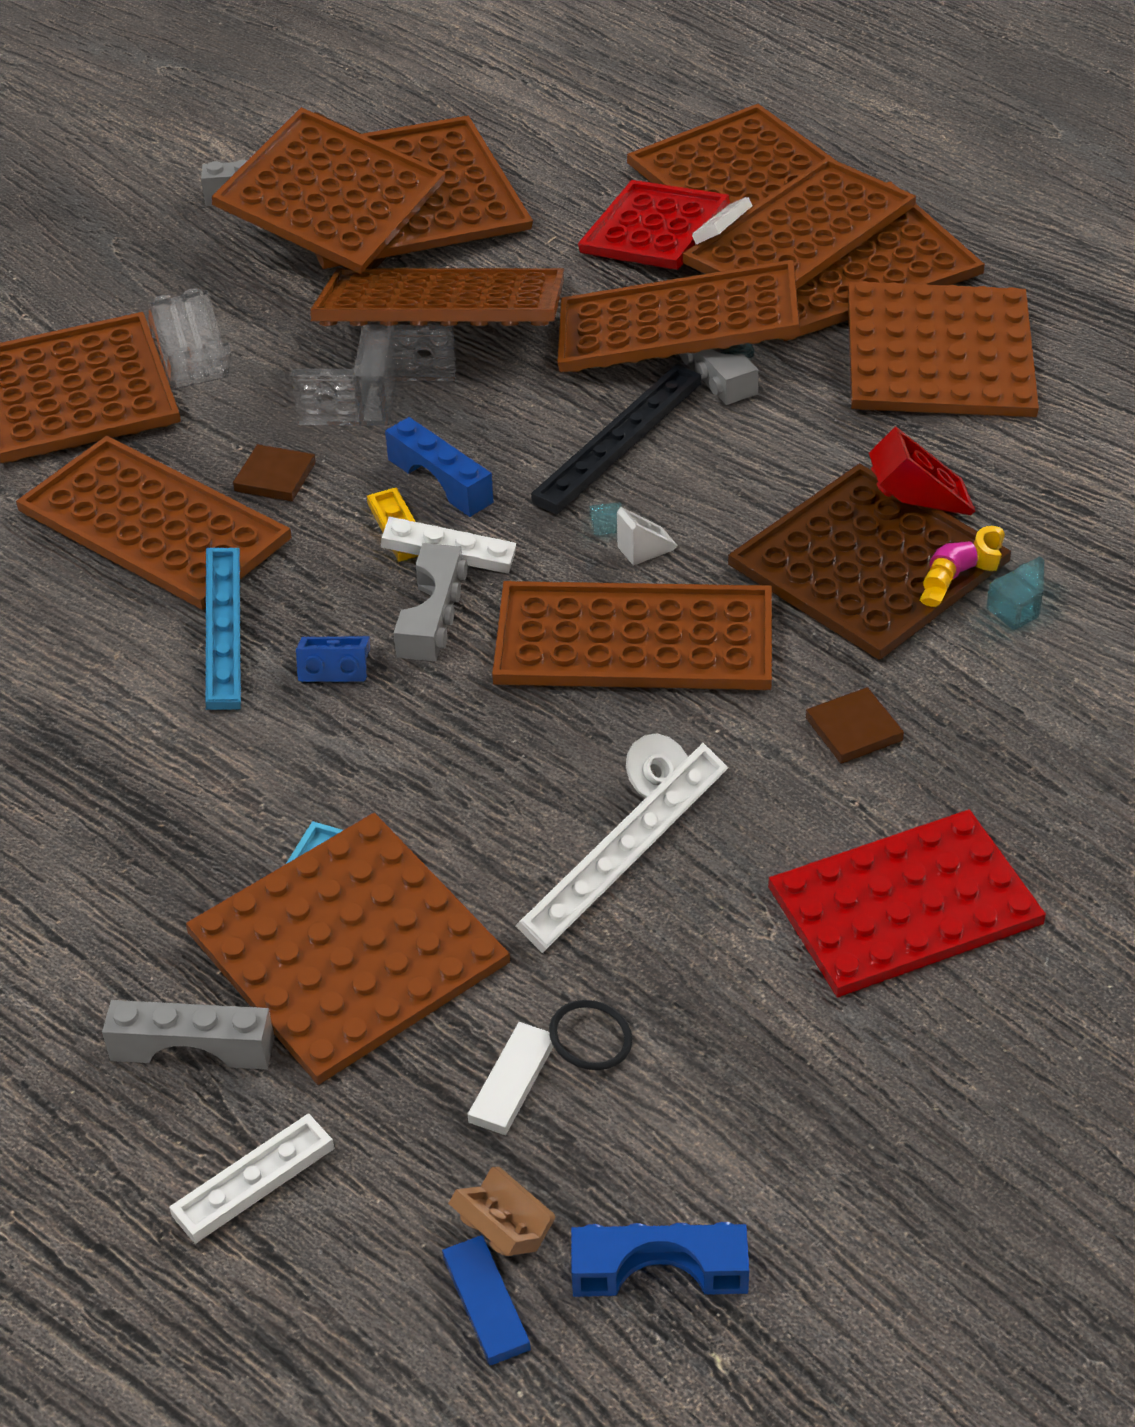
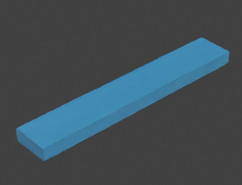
(223, 629)

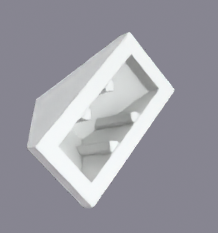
(641, 538)

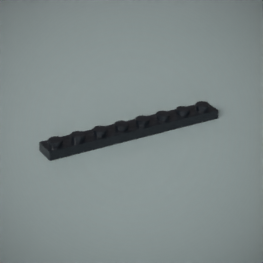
(615, 439)

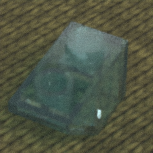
(1018, 595)

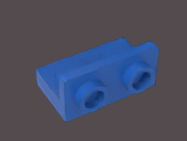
(332, 658)

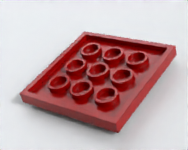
(652, 224)

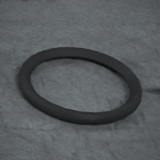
(553, 1033)

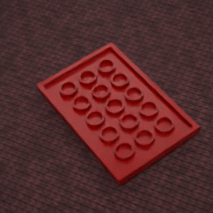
(905, 902)

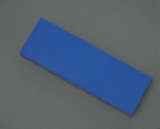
(486, 1300)

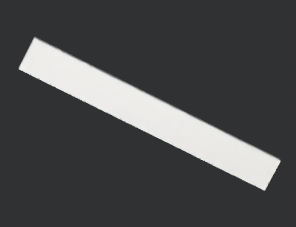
(621, 848)

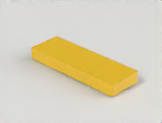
(390, 504)

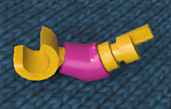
(958, 557)

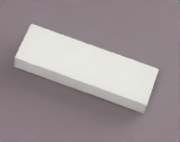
(722, 220)
(511, 1079)

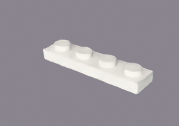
(476, 549)
(251, 1178)

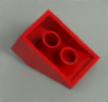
(917, 476)

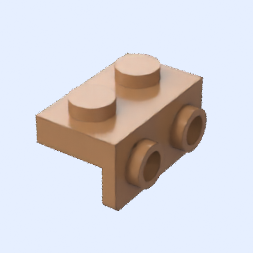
(504, 1213)

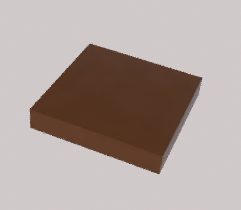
(274, 472)
(854, 725)

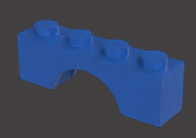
(463, 480)
(709, 1253)

